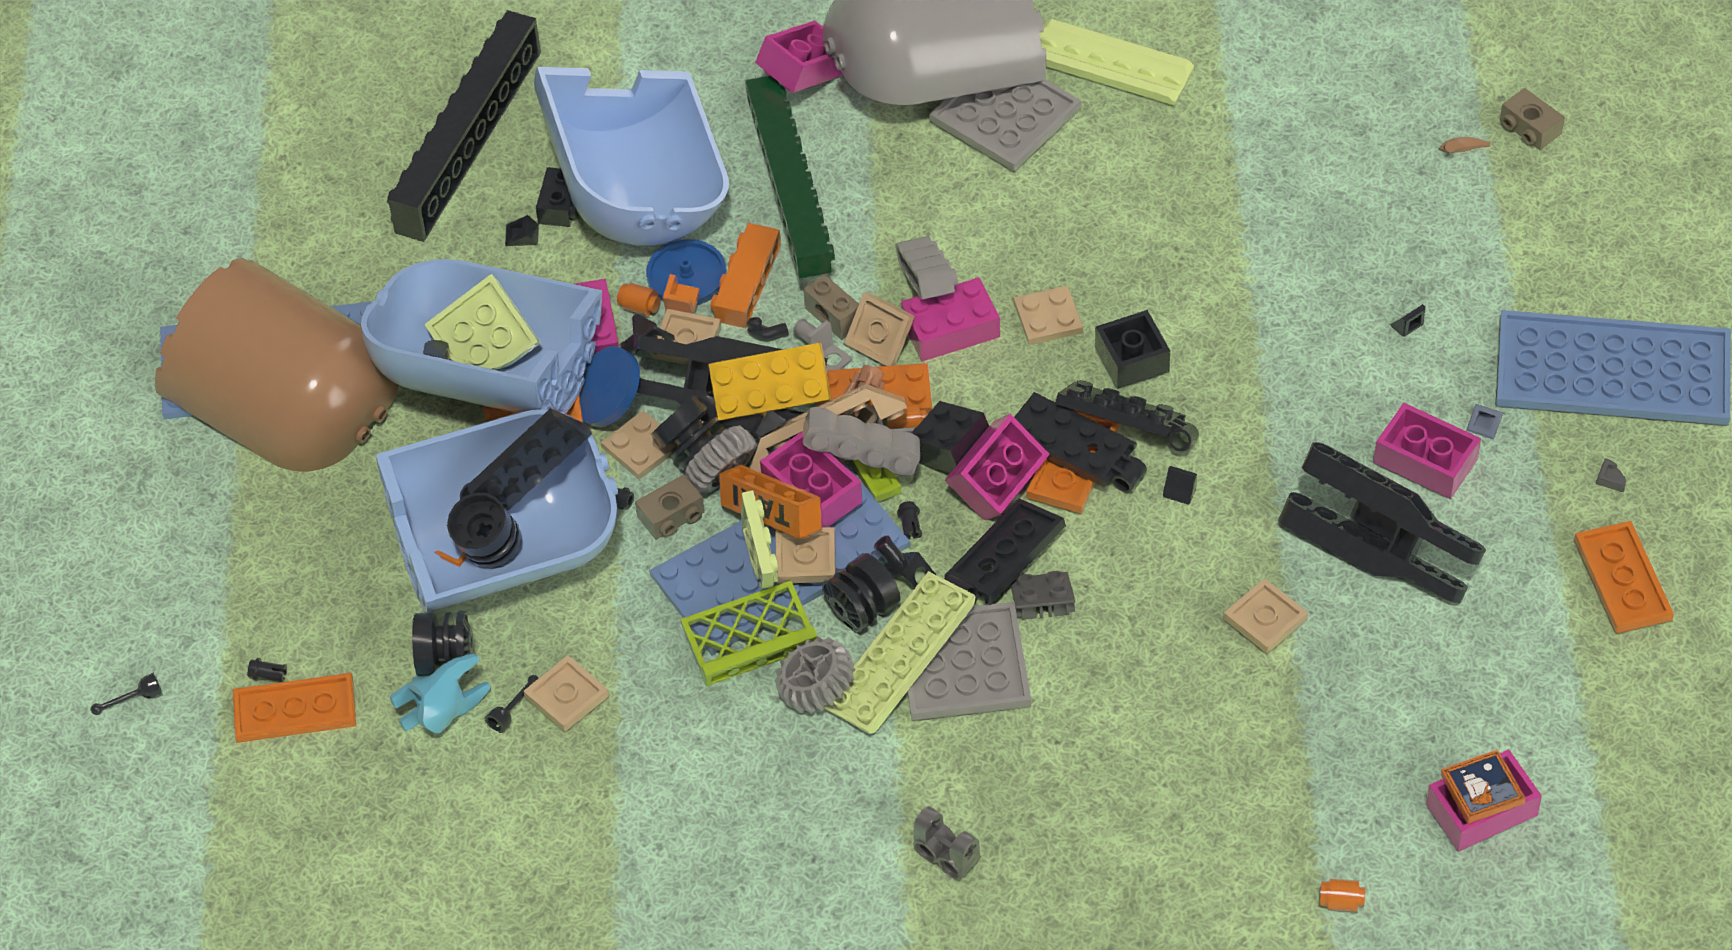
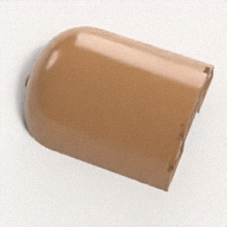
(273, 369)

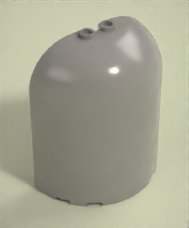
(934, 47)

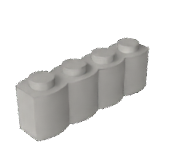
(926, 267)
(868, 442)

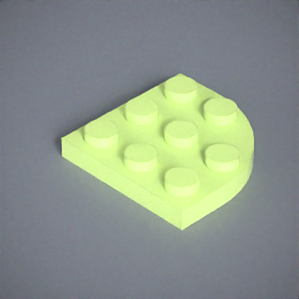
(484, 327)
(758, 540)

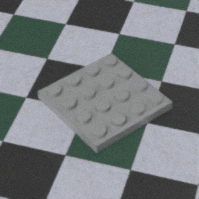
(1007, 121)
(975, 668)

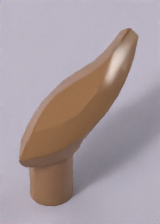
(1463, 144)

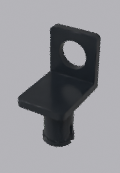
(647, 328)
(901, 563)

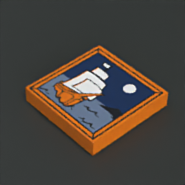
(1482, 786)

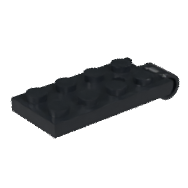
(1129, 411)
(1068, 437)
(529, 458)
(1006, 549)

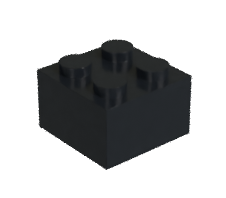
(1132, 349)
(948, 435)

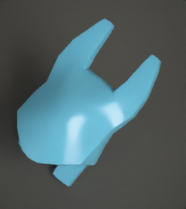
(439, 696)

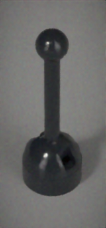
(147, 687)
(502, 715)

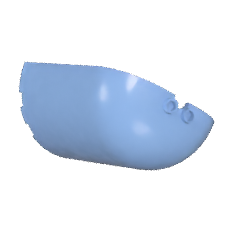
(634, 157)
(544, 378)
(560, 520)

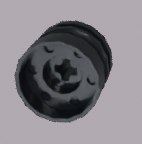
(686, 430)
(472, 523)
(861, 592)
(439, 642)

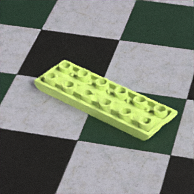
(1114, 62)
(902, 652)

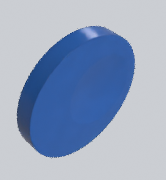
(692, 262)
(609, 386)

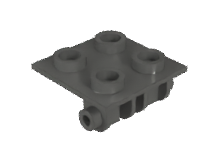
(1041, 591)

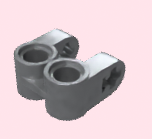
(939, 845)

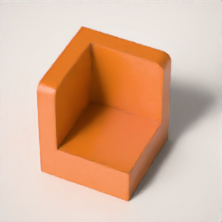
(680, 296)

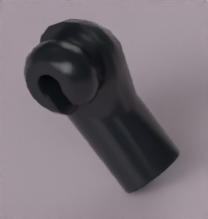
(766, 333)

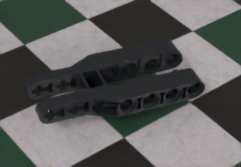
(698, 373)
(1384, 509)

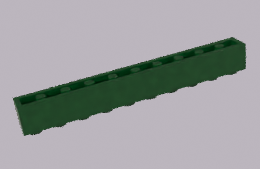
(788, 177)

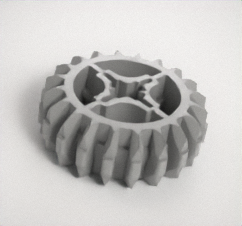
(725, 451)
(814, 675)

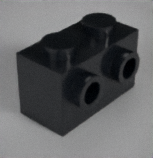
(554, 201)

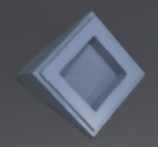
(1484, 421)

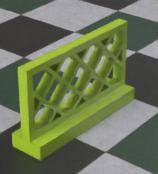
(752, 656)

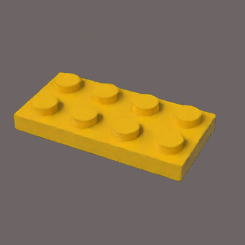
(770, 381)

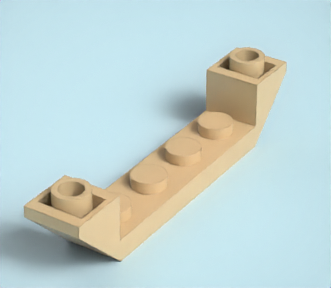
(885, 403)

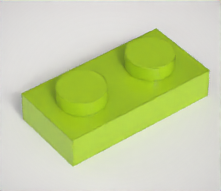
(878, 481)

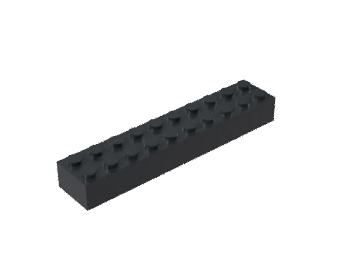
(464, 126)

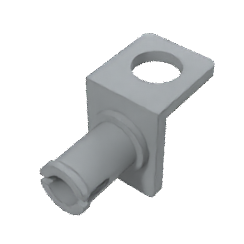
(822, 335)

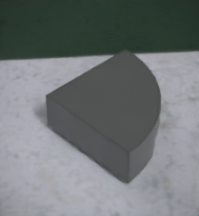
(1611, 476)

